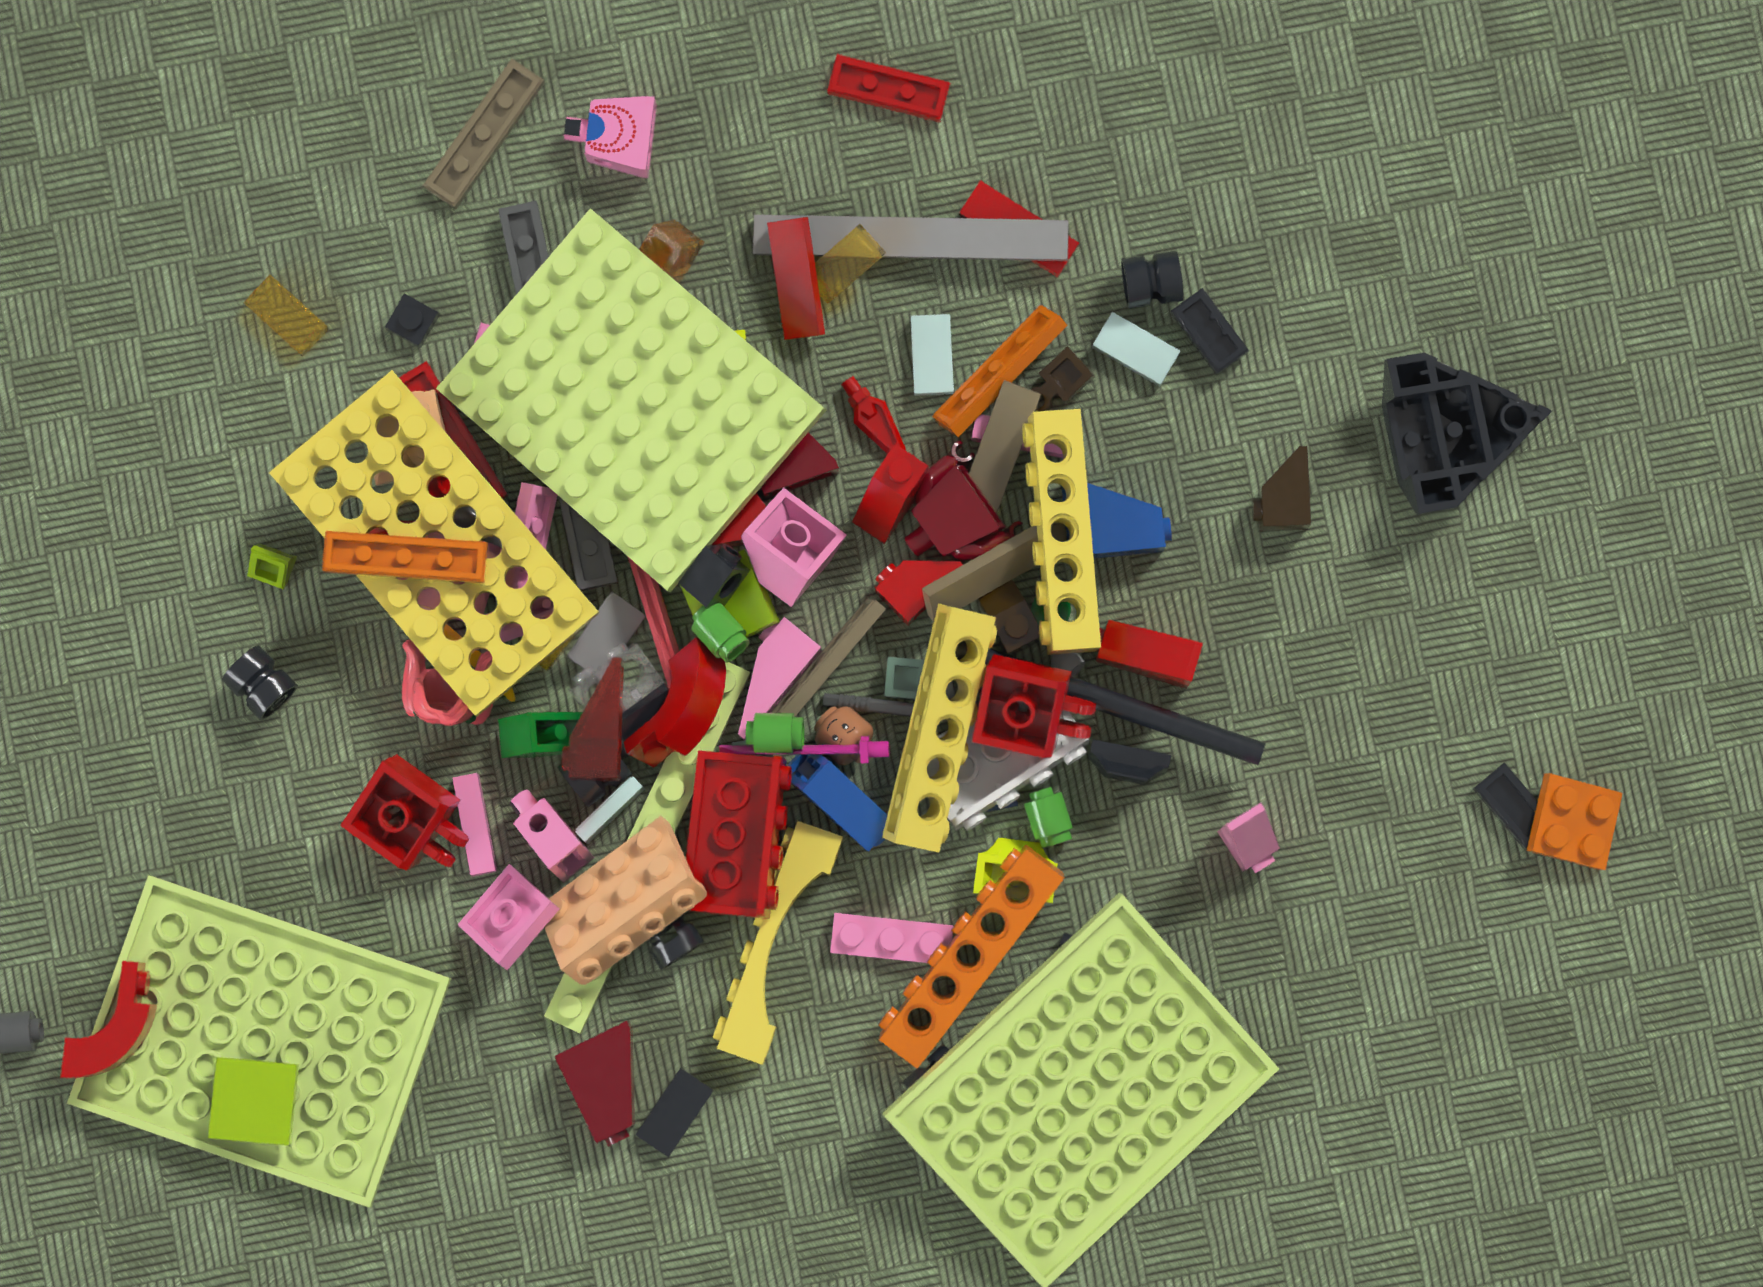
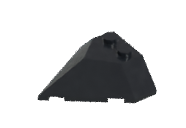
(1448, 429)

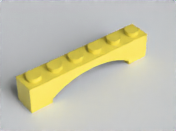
(747, 1028)

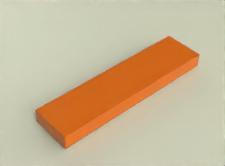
(1004, 364)
(405, 557)

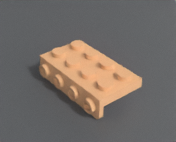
(622, 902)

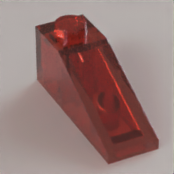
(597, 736)

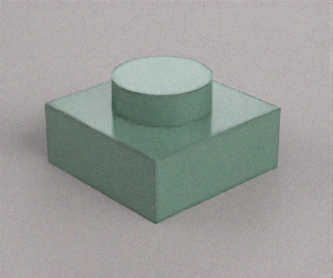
(902, 677)

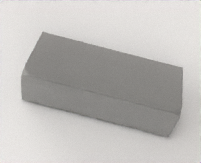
(613, 625)

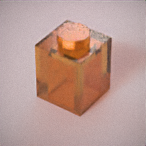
(671, 247)

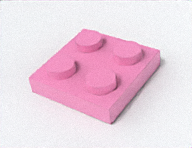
(508, 917)

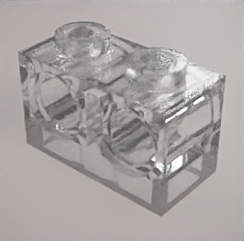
(632, 692)

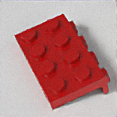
(737, 831)

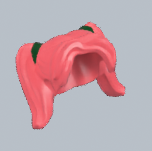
(431, 697)

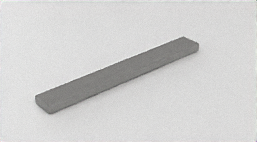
(935, 236)

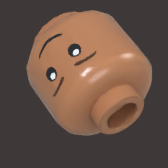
(842, 727)

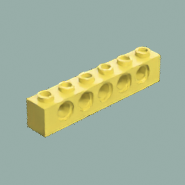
(1065, 431)
(922, 743)

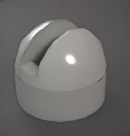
(1069, 662)

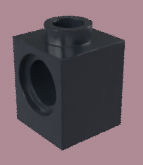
(714, 575)

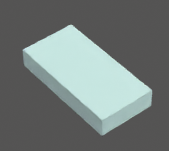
(1136, 349)
(932, 354)
(609, 809)

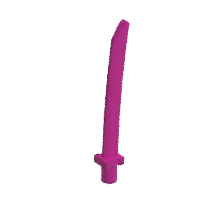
(864, 748)

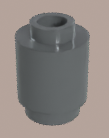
(20, 1032)

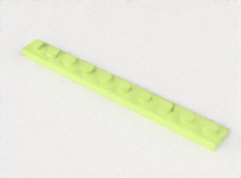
(668, 799)

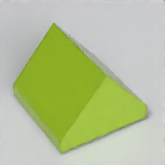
(270, 565)

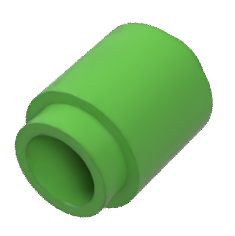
(720, 632)
(775, 732)
(1048, 817)

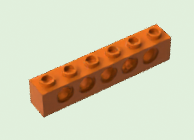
(916, 1042)

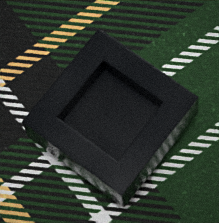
(412, 320)

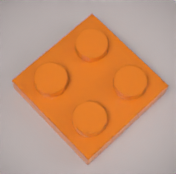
(1574, 821)

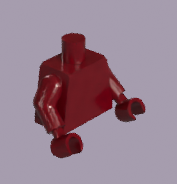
(955, 512)

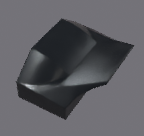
(1127, 762)

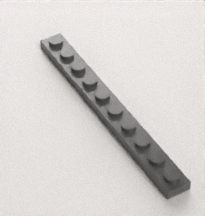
(526, 253)

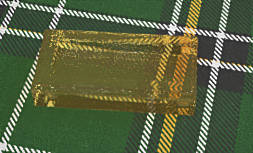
(846, 262)
(286, 315)

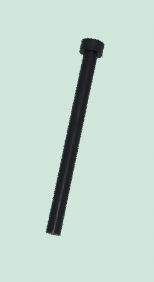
(1156, 717)

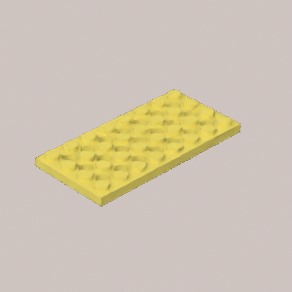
(493, 519)

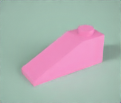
(778, 665)
(1250, 839)

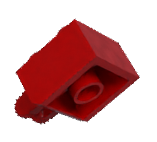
(1044, 691)
(426, 809)

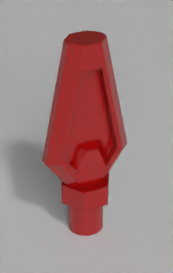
(872, 416)

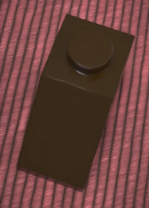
(1285, 497)
(1013, 620)

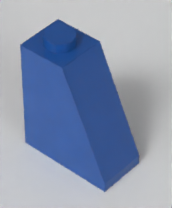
(1124, 524)
(839, 799)

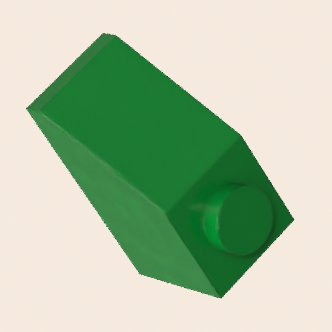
(536, 733)

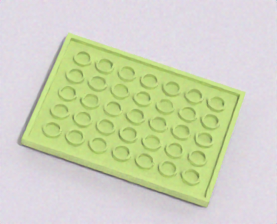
(631, 400)
(277, 994)
(1081, 1090)

